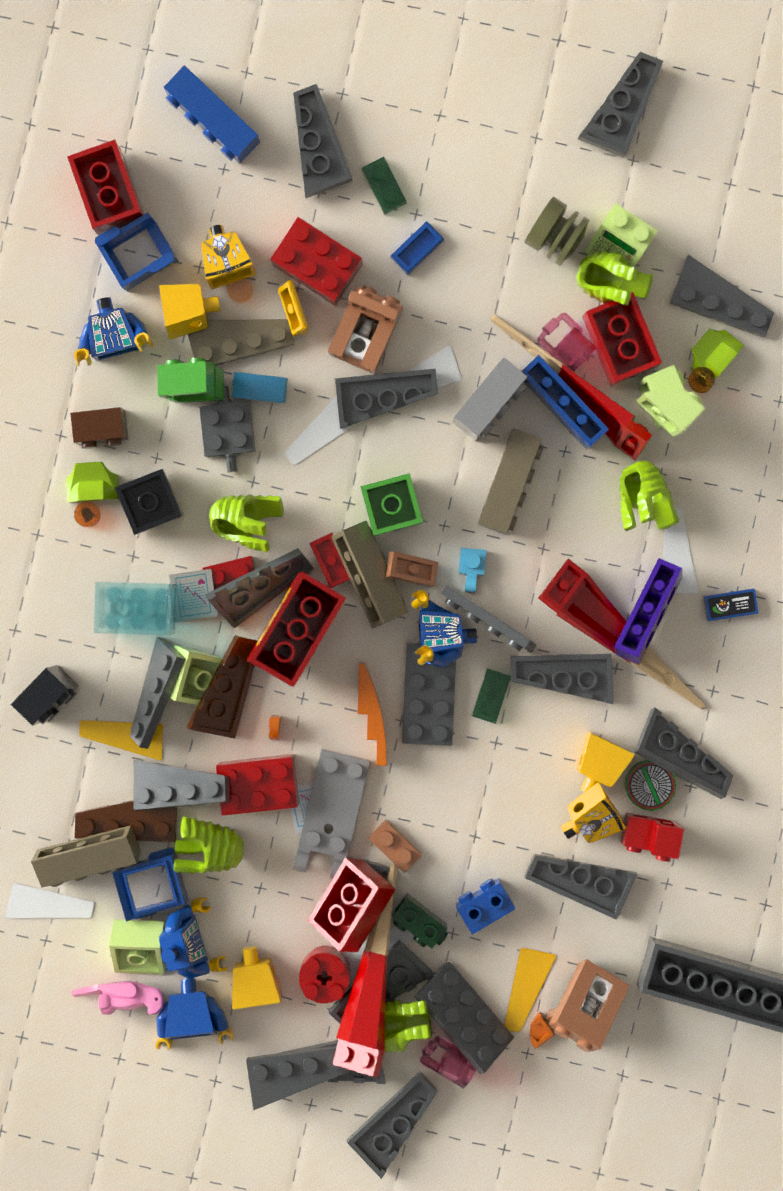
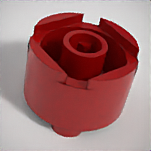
(324, 989)

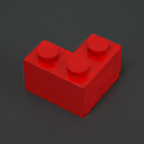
(654, 834)

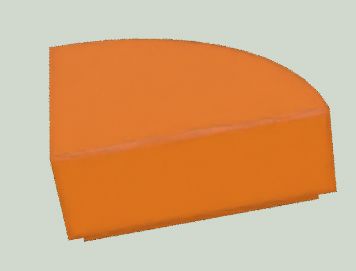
(274, 725)
(540, 1031)

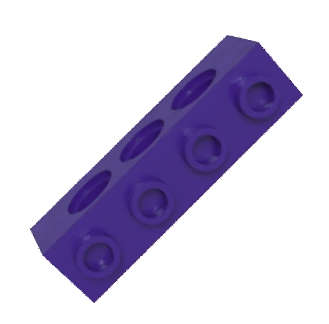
(648, 611)

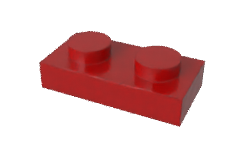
(329, 560)
(231, 570)

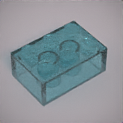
(135, 608)

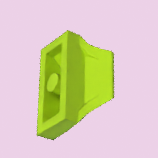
(715, 351)
(91, 483)

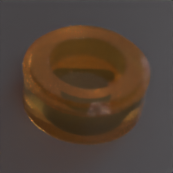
(240, 291)
(701, 379)
(87, 514)

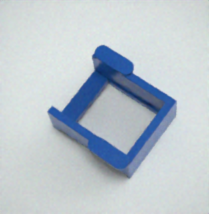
(115, 237)
(157, 858)

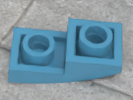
(259, 387)

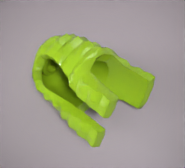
(611, 278)
(645, 489)
(240, 518)
(220, 845)
(405, 1024)

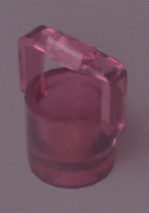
(573, 348)
(453, 1064)

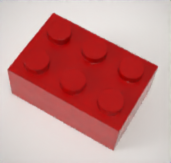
(105, 186)
(316, 261)
(621, 340)
(260, 784)
(351, 905)

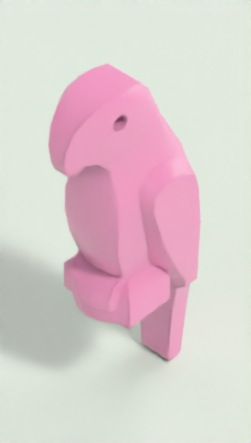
(124, 996)

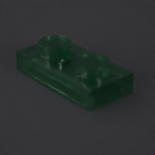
(384, 185)
(491, 695)

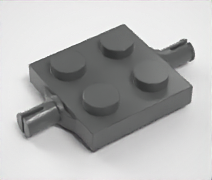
(227, 430)

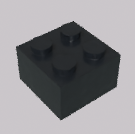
(148, 501)
(44, 695)

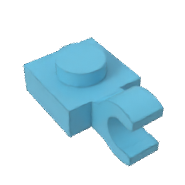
(472, 564)

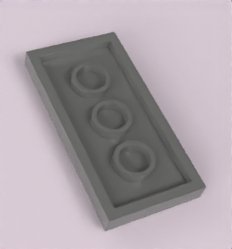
(427, 701)
(464, 1017)

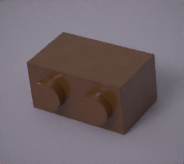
(99, 427)

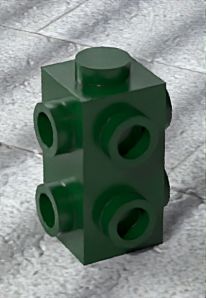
(420, 921)

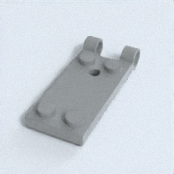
(332, 801)

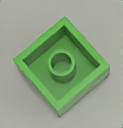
(391, 504)

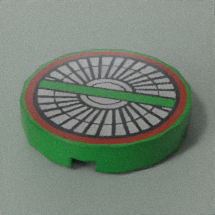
(650, 786)

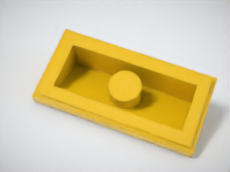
(293, 309)

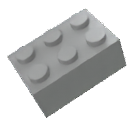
(490, 400)

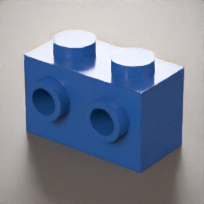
(484, 905)

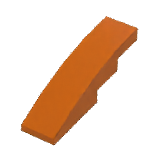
(369, 704)

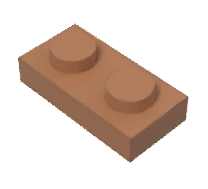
(412, 569)
(395, 846)

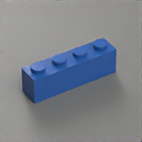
(211, 114)
(563, 402)

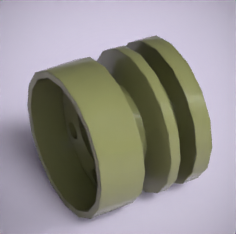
(557, 231)

